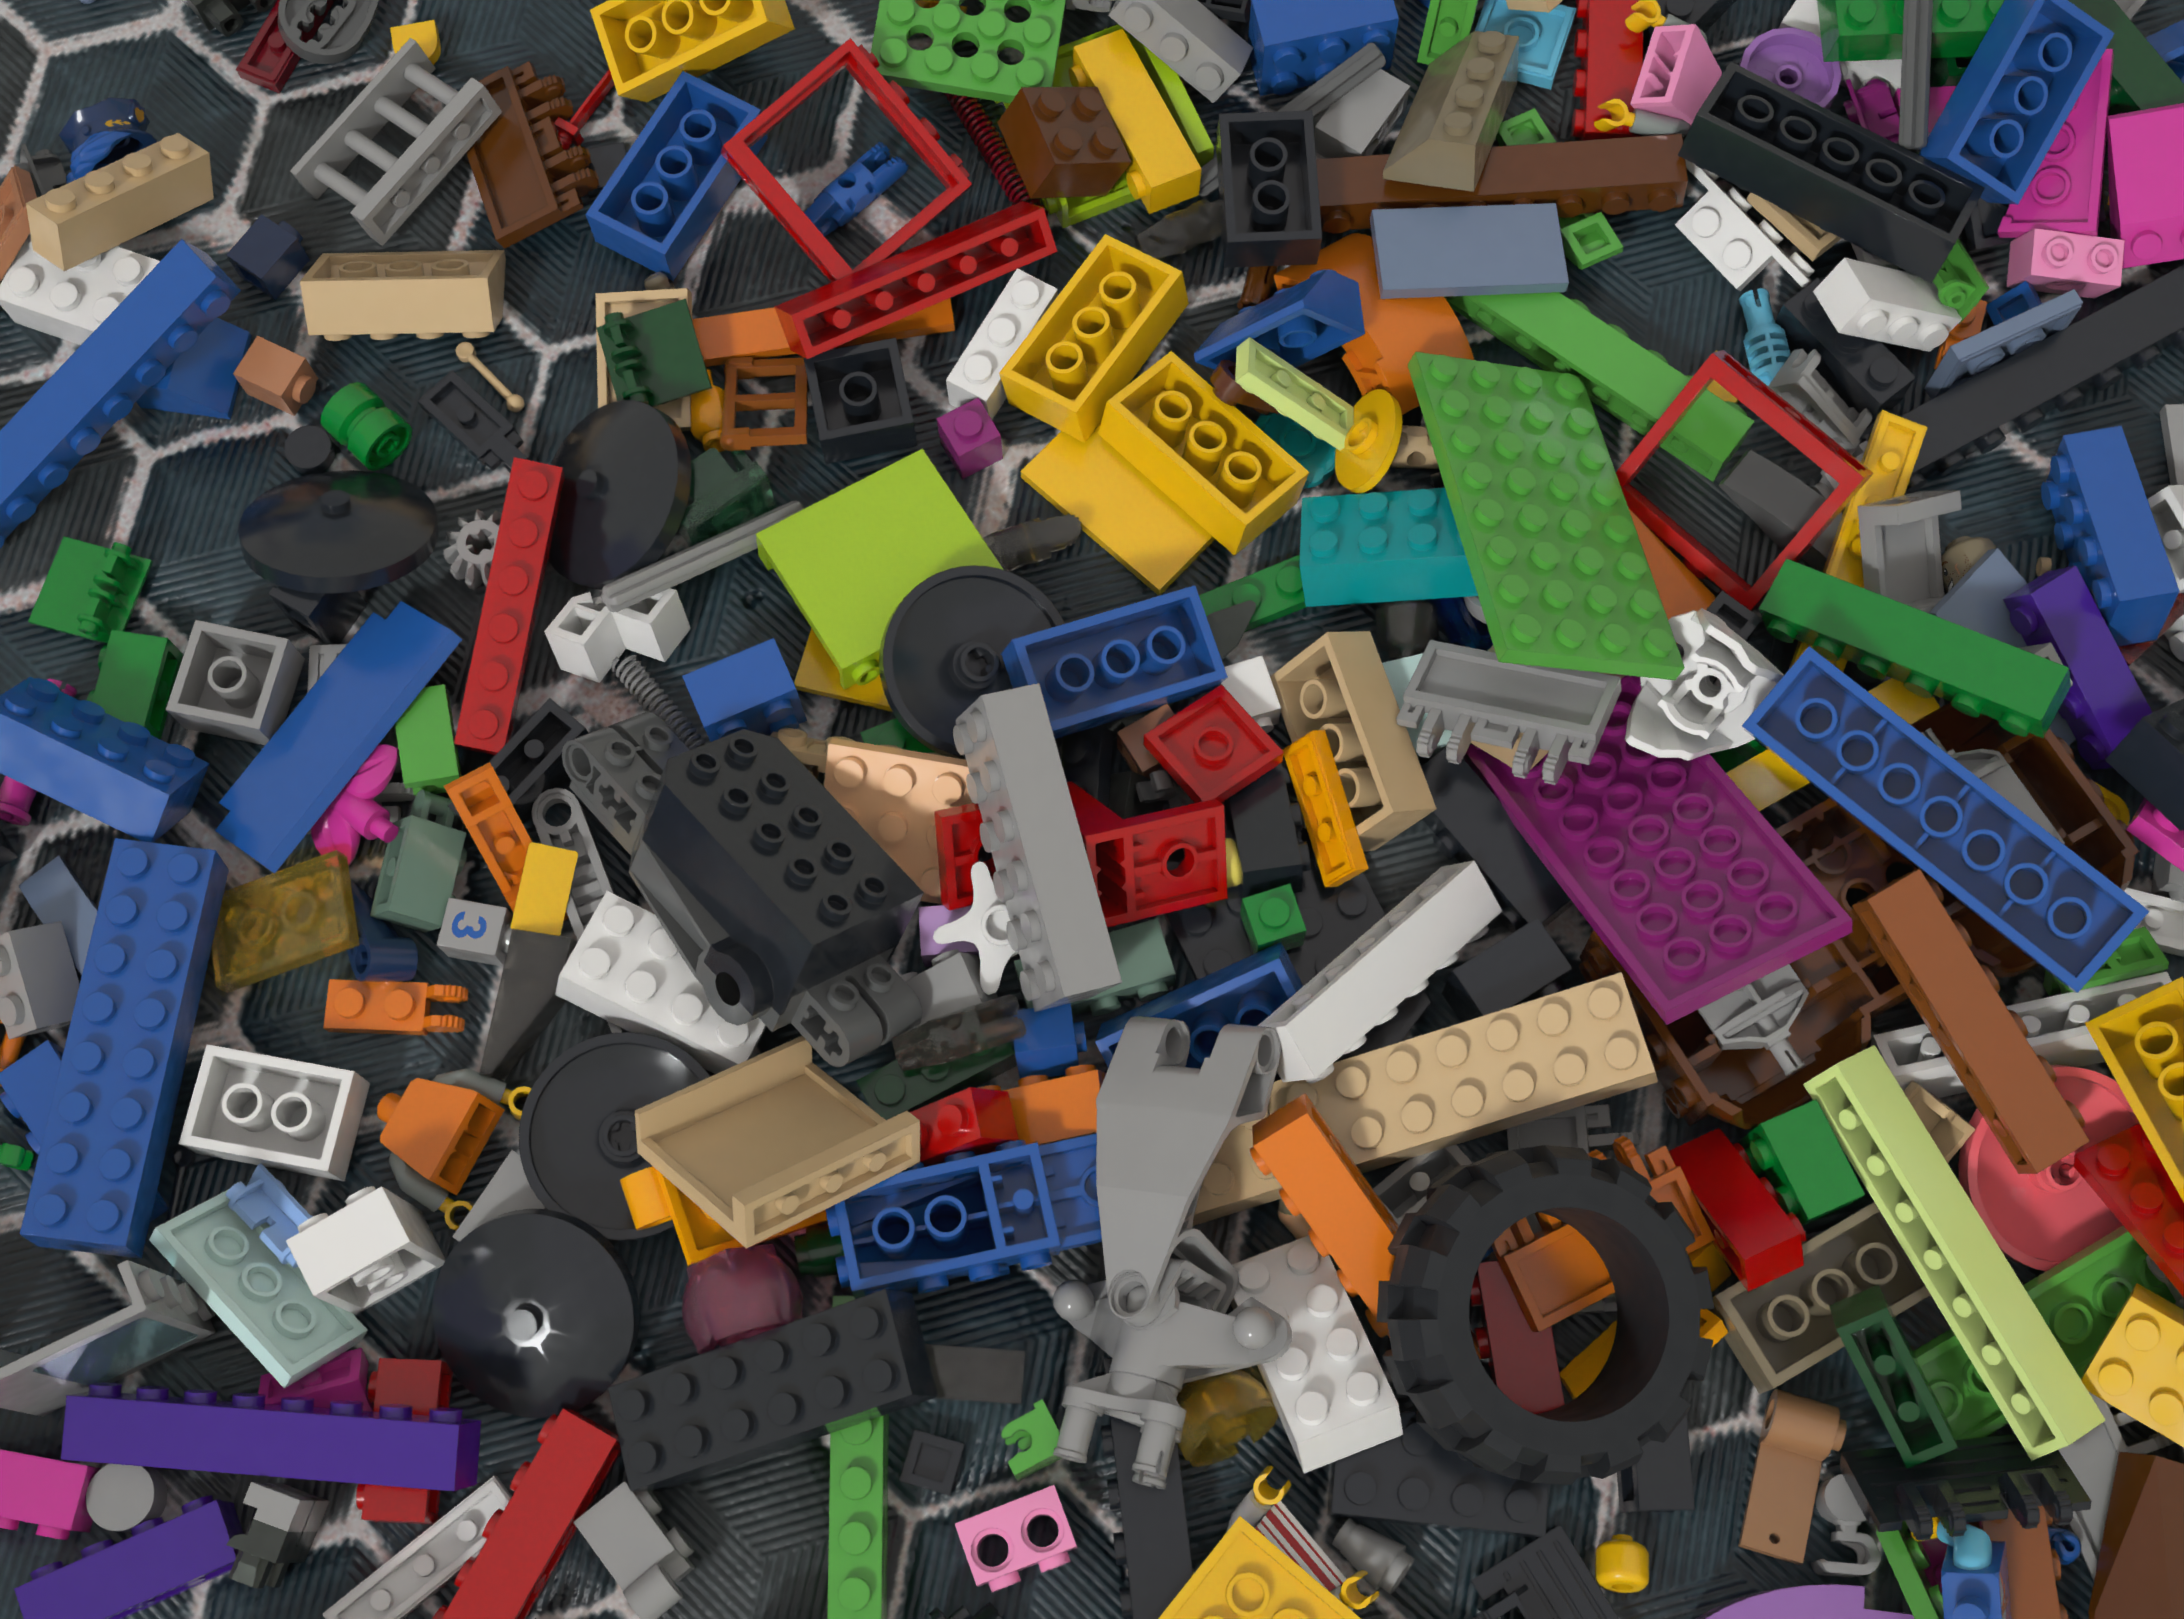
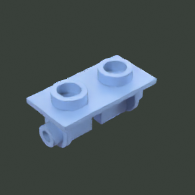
(268, 1201)

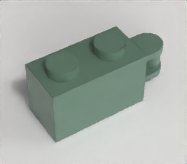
(420, 866)

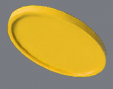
(1369, 442)

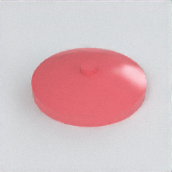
(2053, 1212)

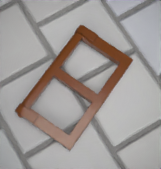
(747, 368)

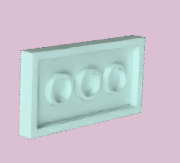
(254, 1292)

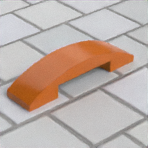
(493, 826)

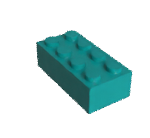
(1381, 548)

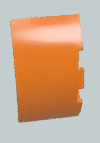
(1391, 326)

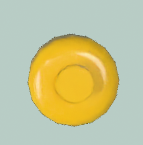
(1622, 1565)

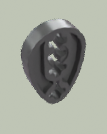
(336, 41)

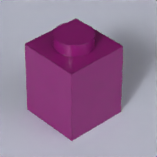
(970, 438)

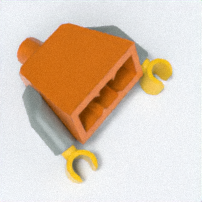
(441, 1132)

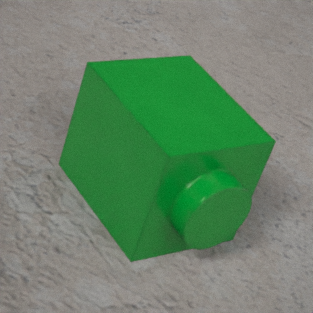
(1273, 919)

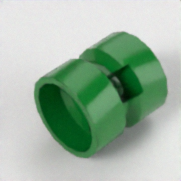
(366, 426)

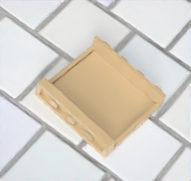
(772, 1142)

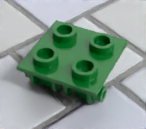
(90, 589)

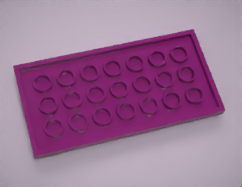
(1669, 867)

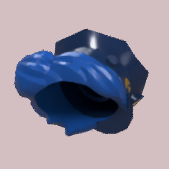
(104, 134)

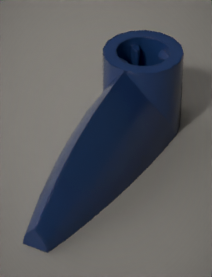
(381, 951)

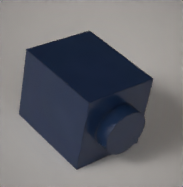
(269, 256)

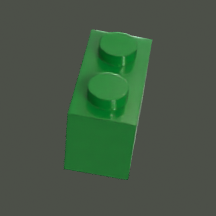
(137, 678)

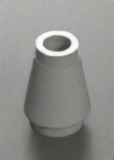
(1374, 1553)

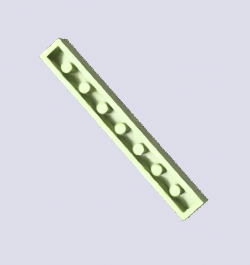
(1955, 1254)

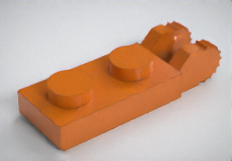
(390, 1007)

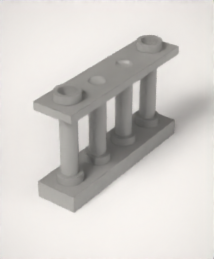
(425, 161)

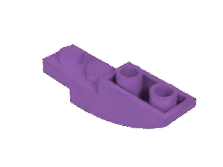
(1803, 1603)

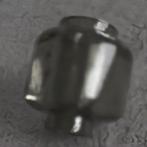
(1406, 627)

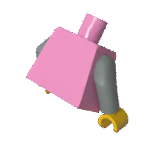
(1672, 80)

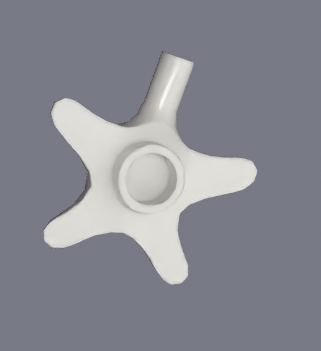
(984, 927)

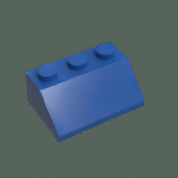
(1293, 323)

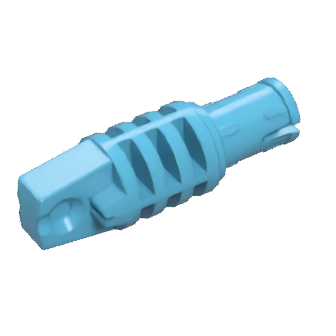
(1765, 341)

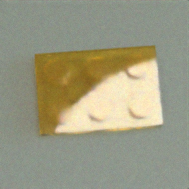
(284, 922)

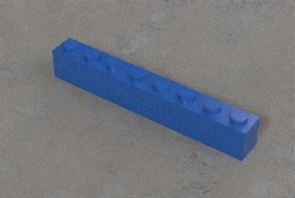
(107, 377)

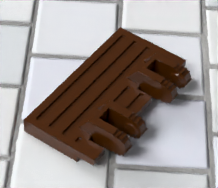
(520, 159)

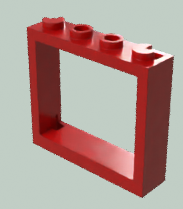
(893, 103)
(1784, 420)

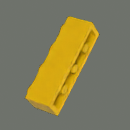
(1161, 161)

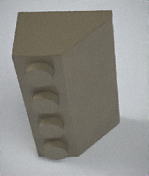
(1456, 113)

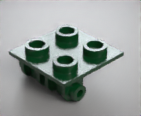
(654, 355)

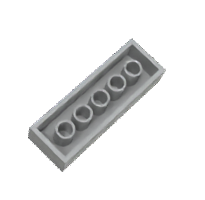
(1036, 848)

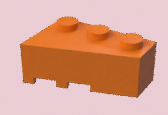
(1057, 1107)

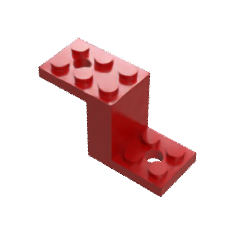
(1123, 854)

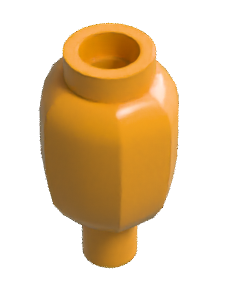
(707, 416)

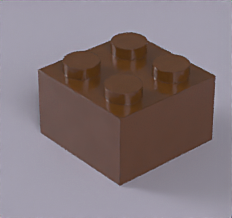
(1063, 142)

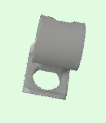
(1838, 1506)

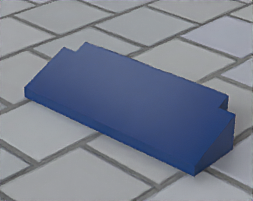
(333, 732)

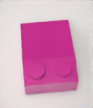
(2147, 183)

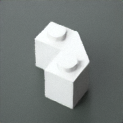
(590, 636)

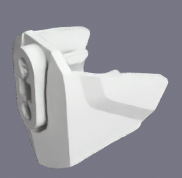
(1690, 713)

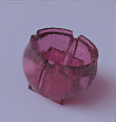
(739, 1296)

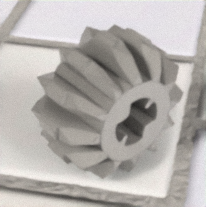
(467, 544)

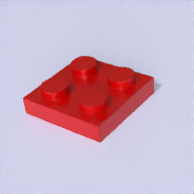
(1213, 747)

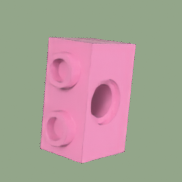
(2066, 262)

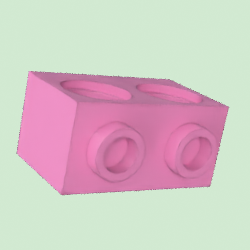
(1012, 1524)

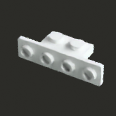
(1732, 238)

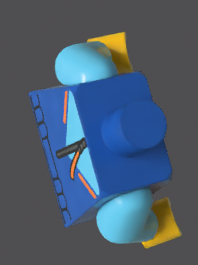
(1973, 1575)

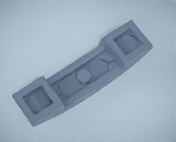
(60, 896)

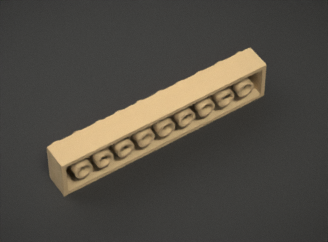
(1454, 1086)

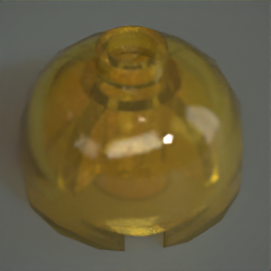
(1223, 1413)

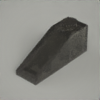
(524, 998)

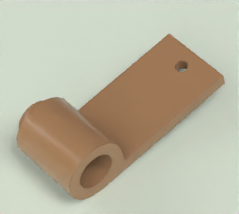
(1786, 1474)

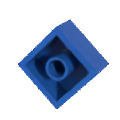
(746, 693)

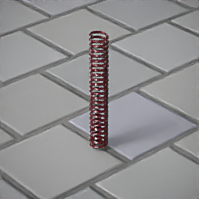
(985, 153)

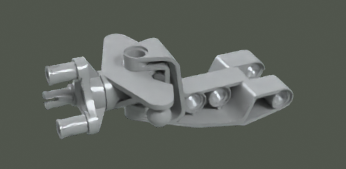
(1164, 1280)

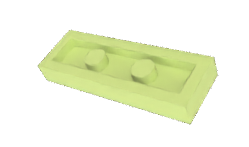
(1293, 393)

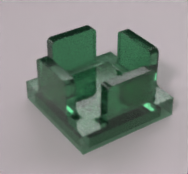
(724, 496)

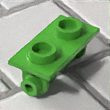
(1960, 281)

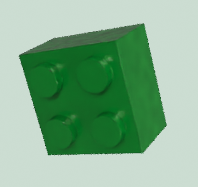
(1803, 1163)

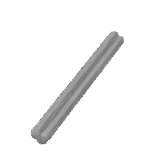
(691, 561)

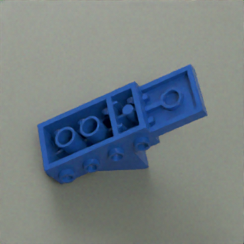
(969, 1217)

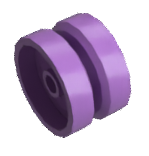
(1794, 62)

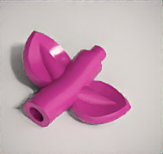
(356, 811)

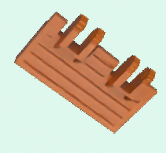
(1559, 1268)

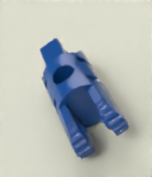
(855, 189)

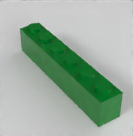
(1916, 649)

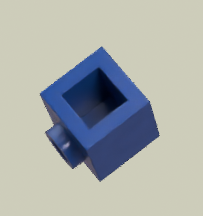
(1049, 1041)

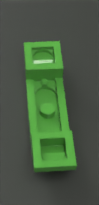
(1585, 237)

